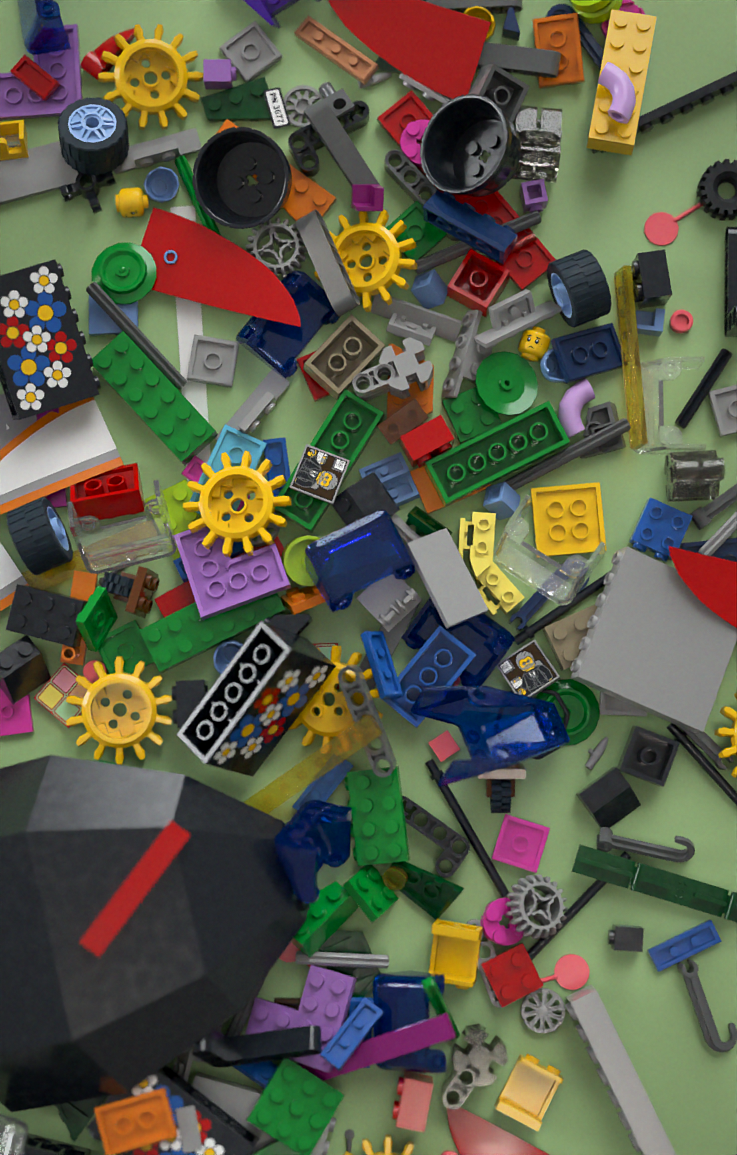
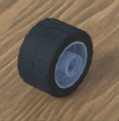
(93, 135)
(579, 288)
(39, 536)

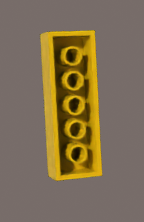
(629, 49)

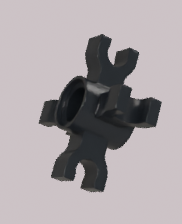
(70, 191)

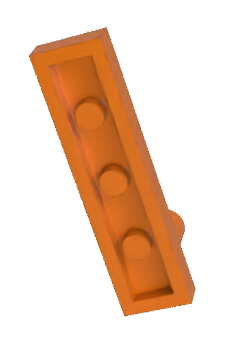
(82, 587)

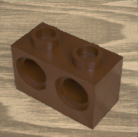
(403, 421)

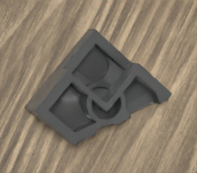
(598, 419)

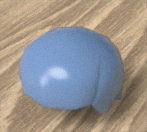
(161, 184)
(551, 368)
(225, 653)

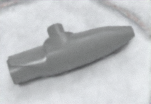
(375, 79)
(596, 753)

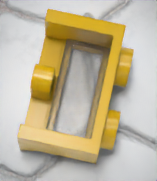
(13, 140)

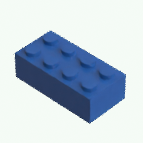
(435, 664)

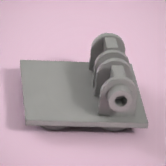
(389, 600)

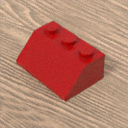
(109, 493)

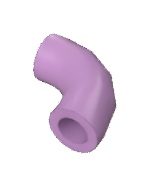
(622, 92)
(571, 407)

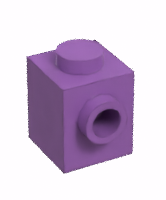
(218, 73)
(533, 195)

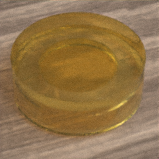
(395, 878)

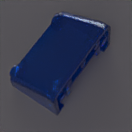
(42, 27)
(281, 343)
(357, 558)
(479, 633)
(313, 837)
(404, 1004)

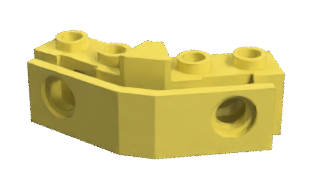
(482, 564)

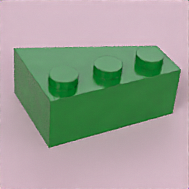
(324, 918)

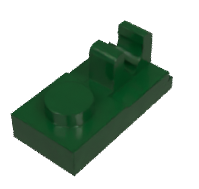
(423, 522)

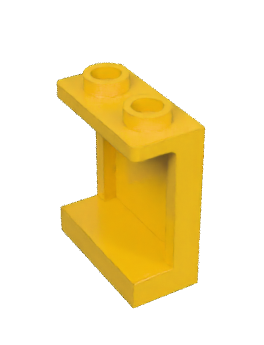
(456, 952)
(528, 1091)

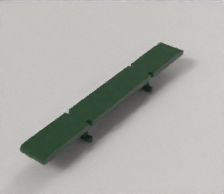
(655, 882)

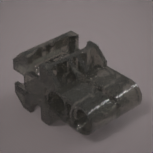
(539, 143)
(693, 475)
(477, 1060)

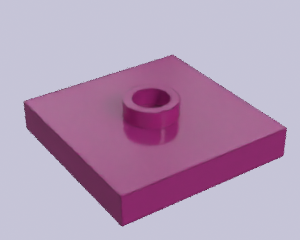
(16, 717)
(520, 843)

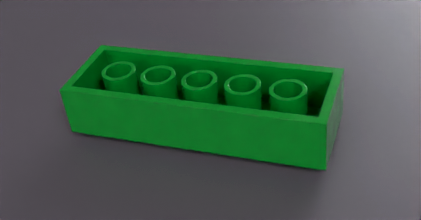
(153, 398)
(342, 434)
(496, 453)
(187, 635)

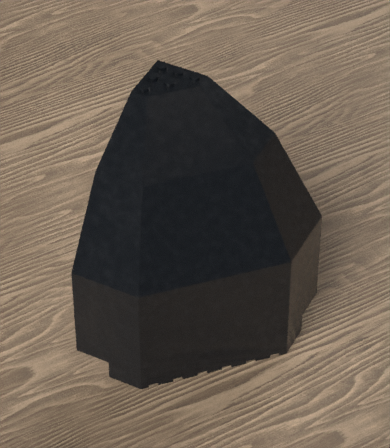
(178, 963)

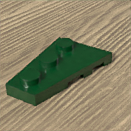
(238, 103)
(428, 890)

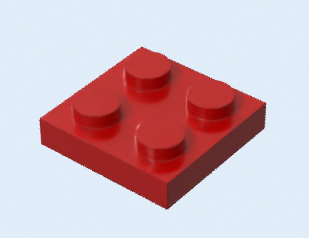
(512, 975)

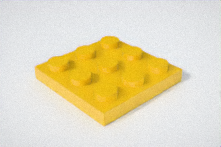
(568, 519)

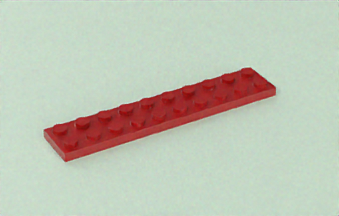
(533, 258)

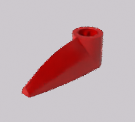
(92, 61)

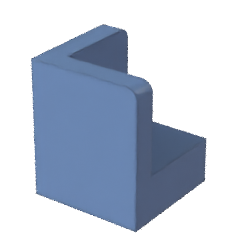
(429, 289)
(650, 322)
(501, 500)

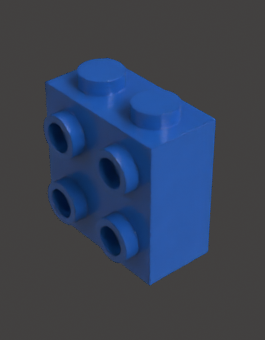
(659, 528)

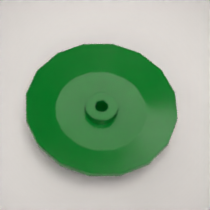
(125, 272)
(506, 383)
(581, 706)

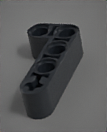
(312, 143)
(446, 843)

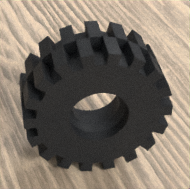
(708, 190)

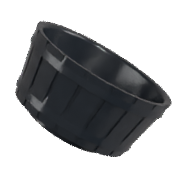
(457, 141)
(223, 183)

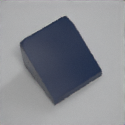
(511, 28)

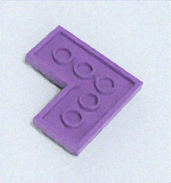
(22, 103)
(225, 582)
(322, 1005)

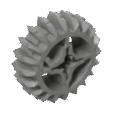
(284, 245)
(525, 900)

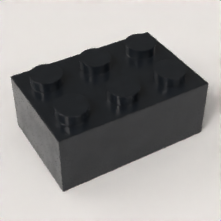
(45, 615)

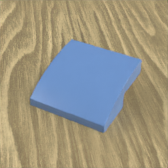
(102, 324)
(395, 477)

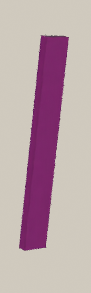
(392, 1045)

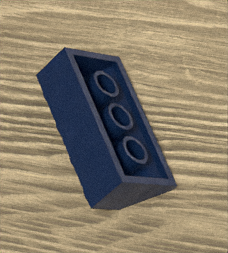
(469, 226)

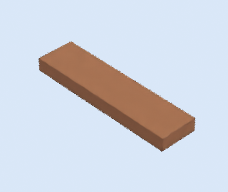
(336, 50)

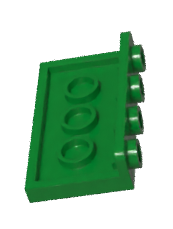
(377, 817)

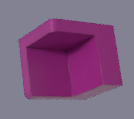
(367, 197)

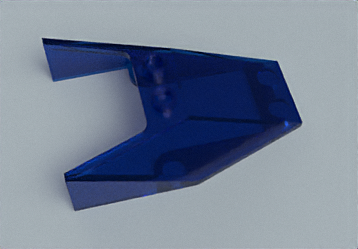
(495, 726)

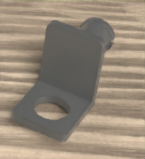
(336, 99)

